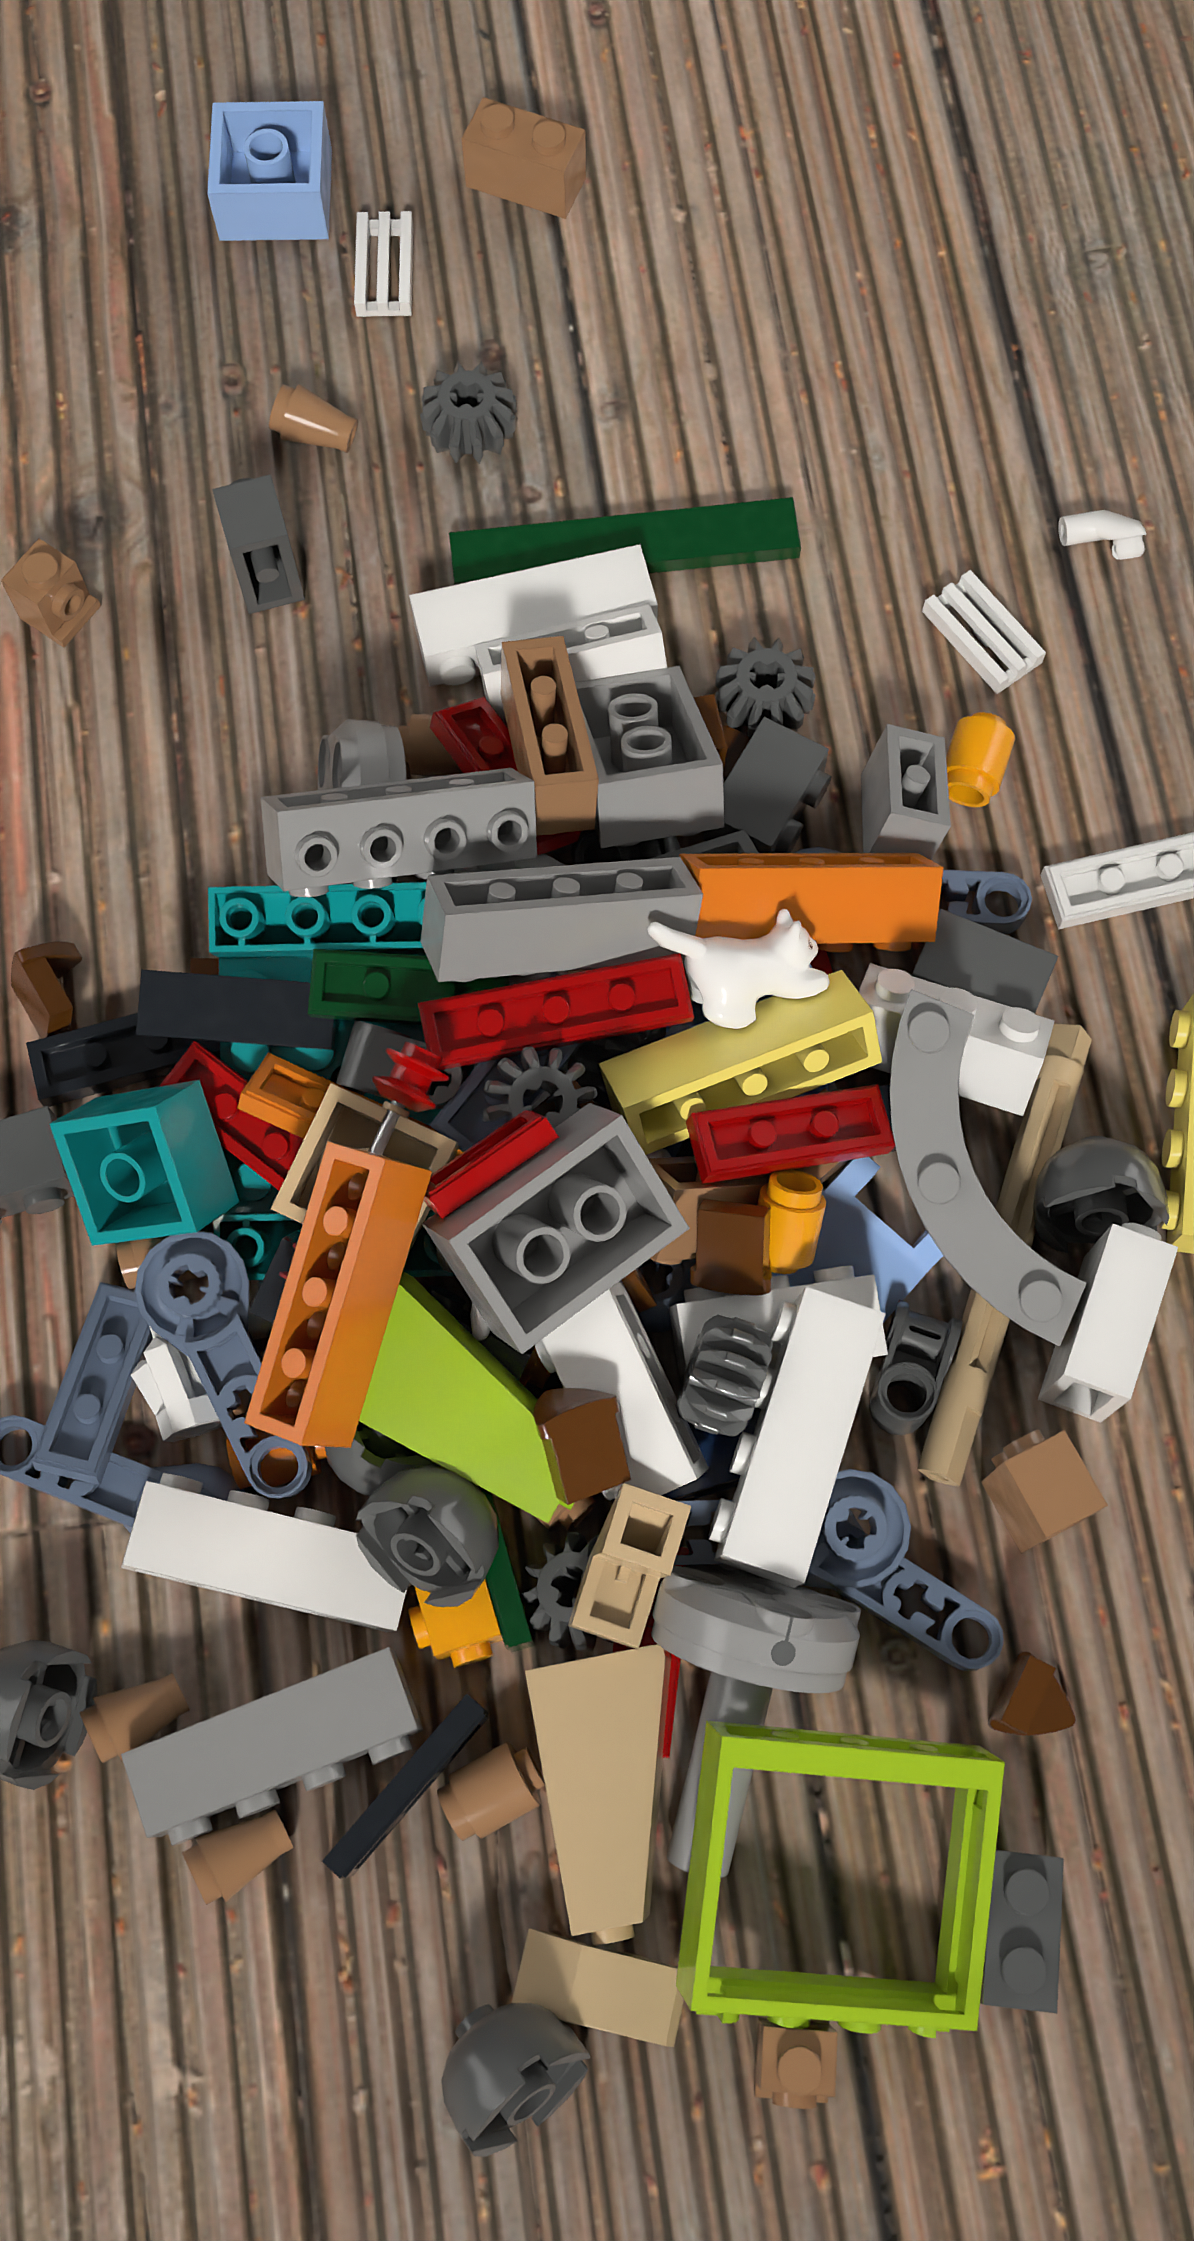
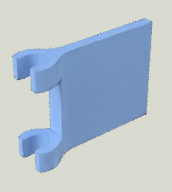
(861, 1239)

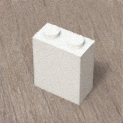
(1112, 1323)

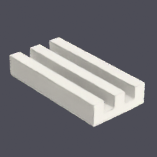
(383, 229)
(992, 627)

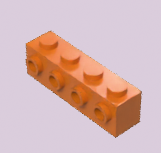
(833, 895)
(337, 1297)

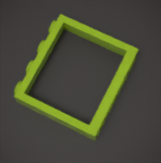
(852, 2001)

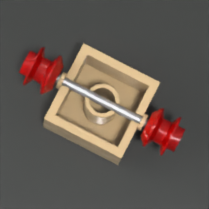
(372, 1128)

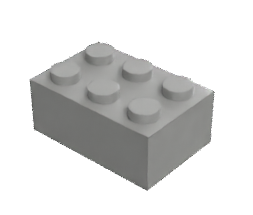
(650, 758)
(559, 1228)

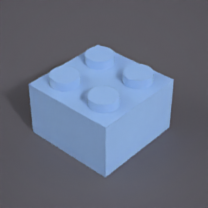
(270, 170)

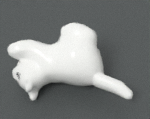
(735, 973)

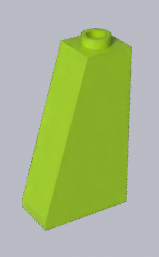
(457, 1403)

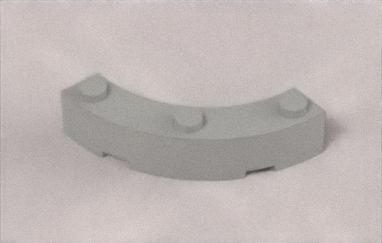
(944, 1182)

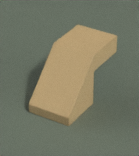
(627, 1563)
(600, 1987)

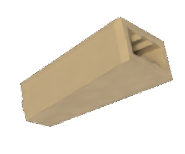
(602, 1775)

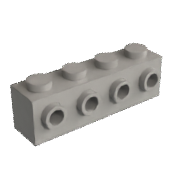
(398, 830)
(554, 917)
(272, 1744)

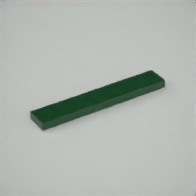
(667, 538)

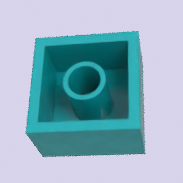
(145, 1163)

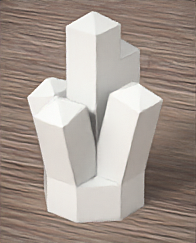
(174, 1392)

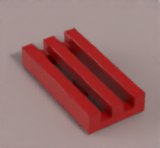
(488, 1161)

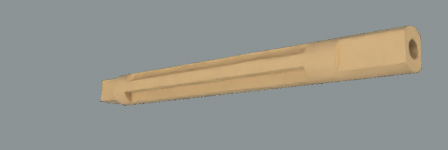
(984, 1327)

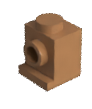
(50, 593)
(796, 2064)

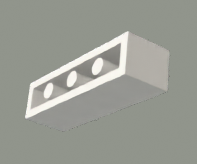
(521, 602)
(798, 1438)
(258, 1553)

